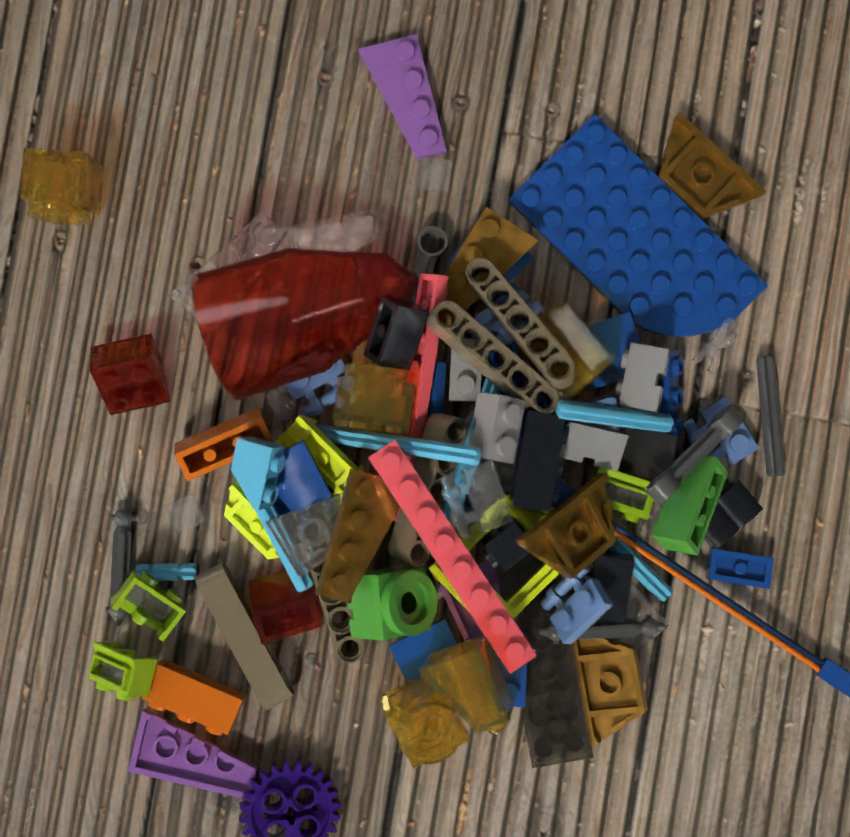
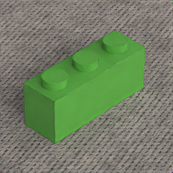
(691, 508)

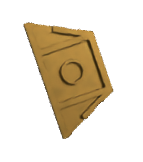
(703, 173)
(574, 530)
(609, 685)

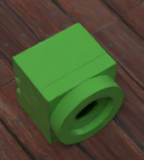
(393, 604)

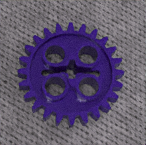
(287, 783)

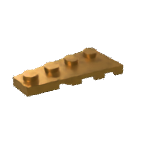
(490, 239)
(358, 531)

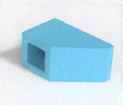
(257, 470)

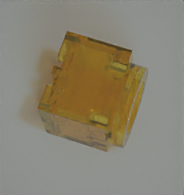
(61, 186)
(373, 399)
(423, 722)

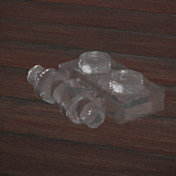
(485, 496)

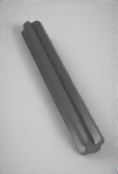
(770, 416)

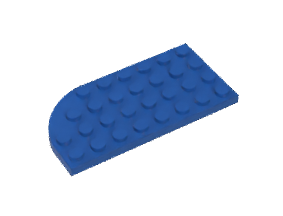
(634, 237)

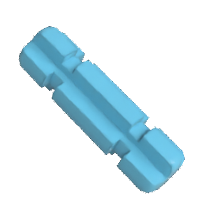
(169, 571)

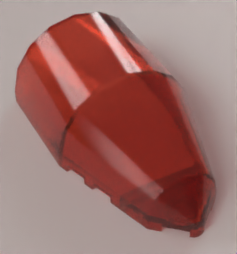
(290, 313)

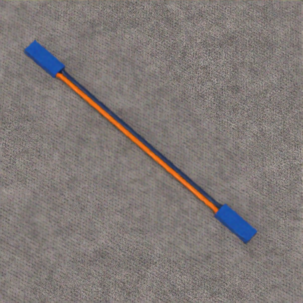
(826, 670)

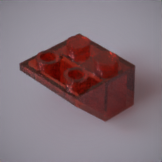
(129, 374)
(281, 609)

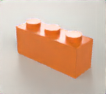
(217, 445)
(195, 697)

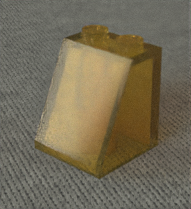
(582, 344)
(471, 683)

